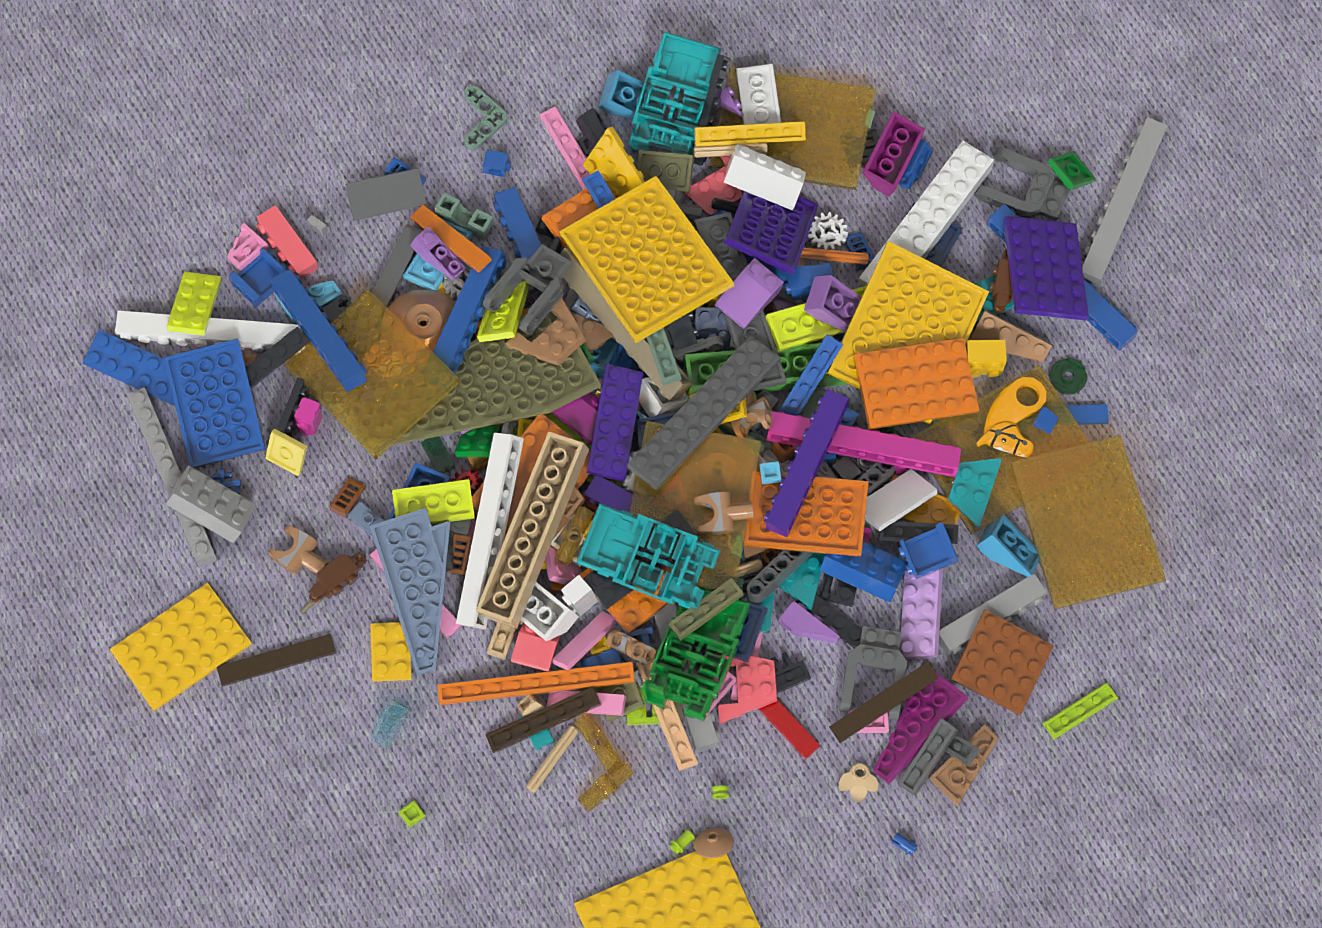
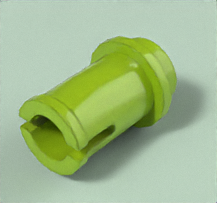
(681, 842)

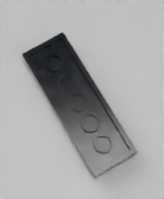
(610, 592)

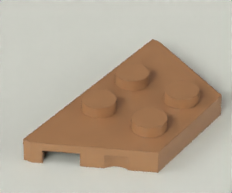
(594, 332)

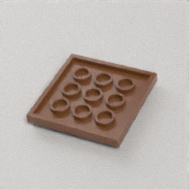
(1002, 662)

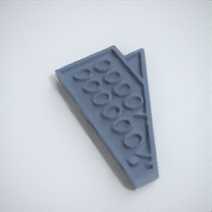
(415, 570)

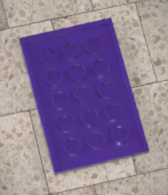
(771, 230)
(1045, 268)

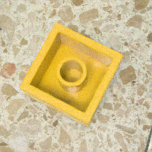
(986, 357)

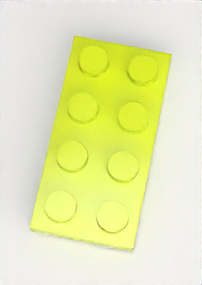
(194, 303)
(505, 320)
(442, 501)

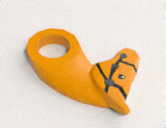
(1001, 422)

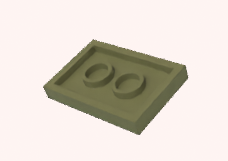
(670, 168)

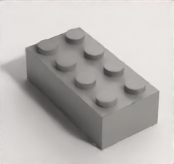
(210, 504)

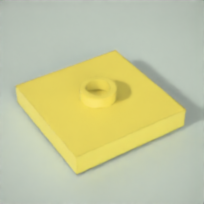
(286, 452)

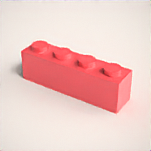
(287, 242)

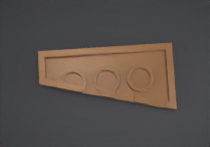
(1017, 340)

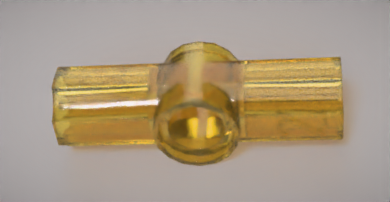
(568, 546)
(604, 752)
(605, 786)

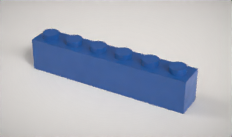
(517, 223)

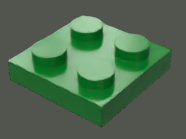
(1071, 170)
(477, 441)

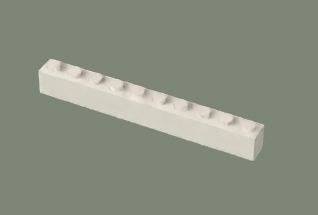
(153, 327)
(490, 525)

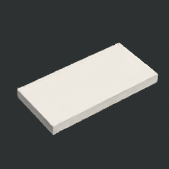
(758, 94)
(897, 499)

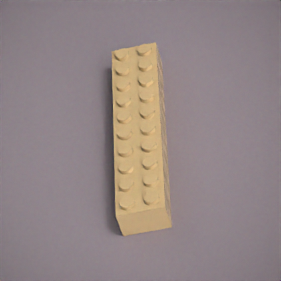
(532, 530)

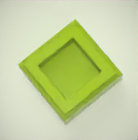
(411, 814)

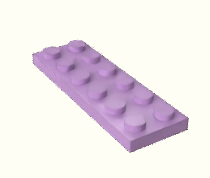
(921, 615)

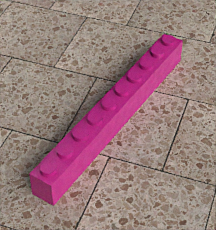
(872, 445)

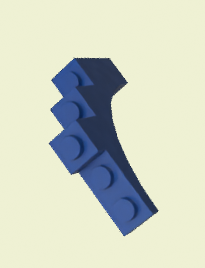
(801, 281)

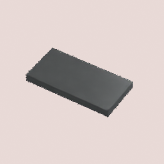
(385, 194)

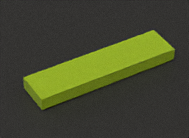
(1080, 711)

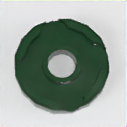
(1065, 386)

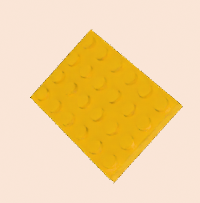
(180, 647)

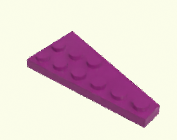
(915, 725)

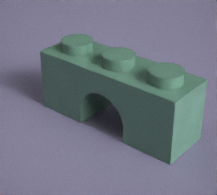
(477, 222)

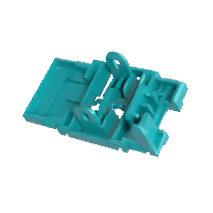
(685, 66)
(615, 543)

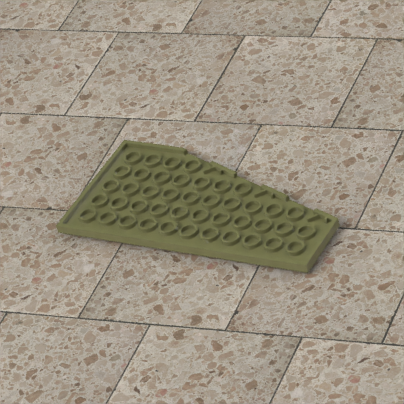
(505, 387)

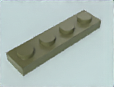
(708, 608)

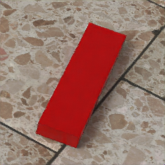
(790, 729)

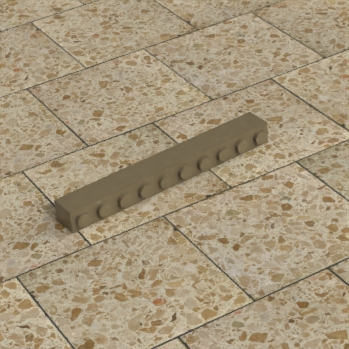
(640, 352)

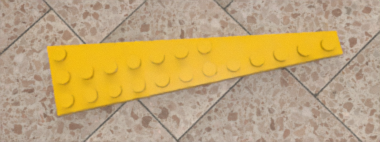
(617, 168)

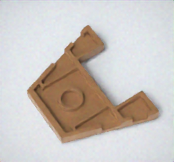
(556, 341)

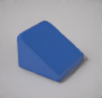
(1046, 420)

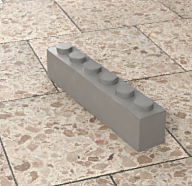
(1005, 605)

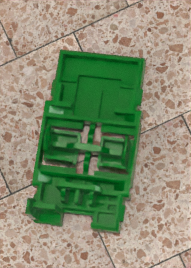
(696, 691)

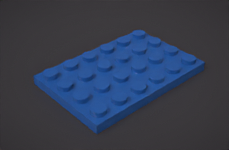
(214, 403)

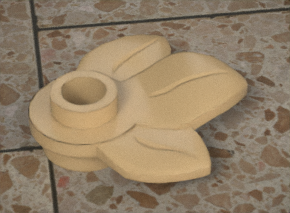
(858, 785)

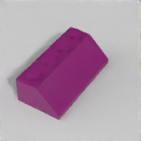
(892, 153)
(580, 415)

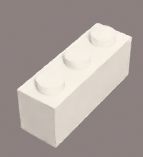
(578, 596)

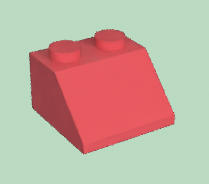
(534, 650)

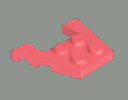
(714, 187)
(755, 687)

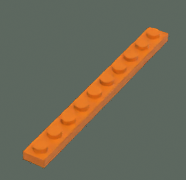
(536, 683)

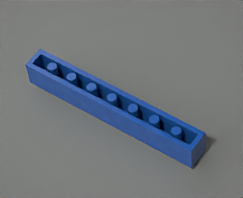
(468, 310)
(318, 330)

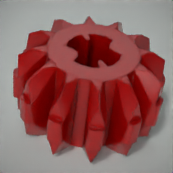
(474, 479)

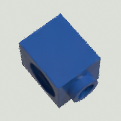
(496, 163)

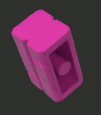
(308, 417)

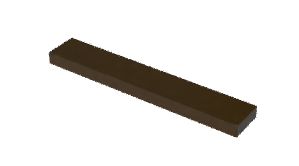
(276, 660)
(883, 702)
(543, 719)

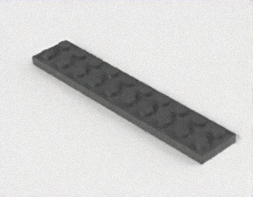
(714, 232)
(703, 412)

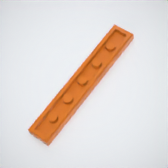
(451, 238)

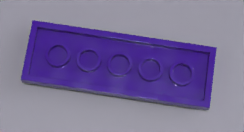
(614, 422)

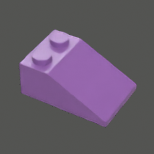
(751, 293)
(831, 302)

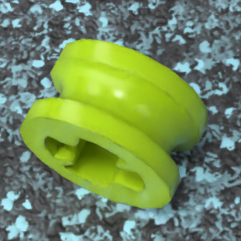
(720, 792)

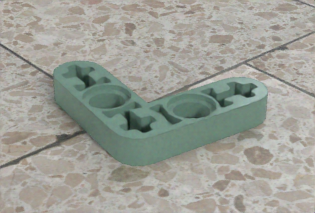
(489, 114)

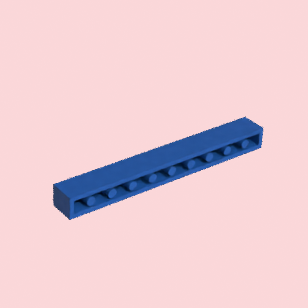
(1102, 315)

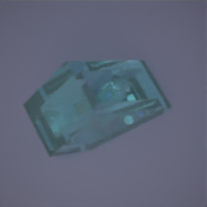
(390, 723)

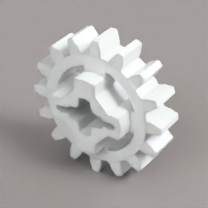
(832, 238)

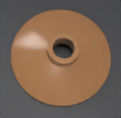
(713, 843)

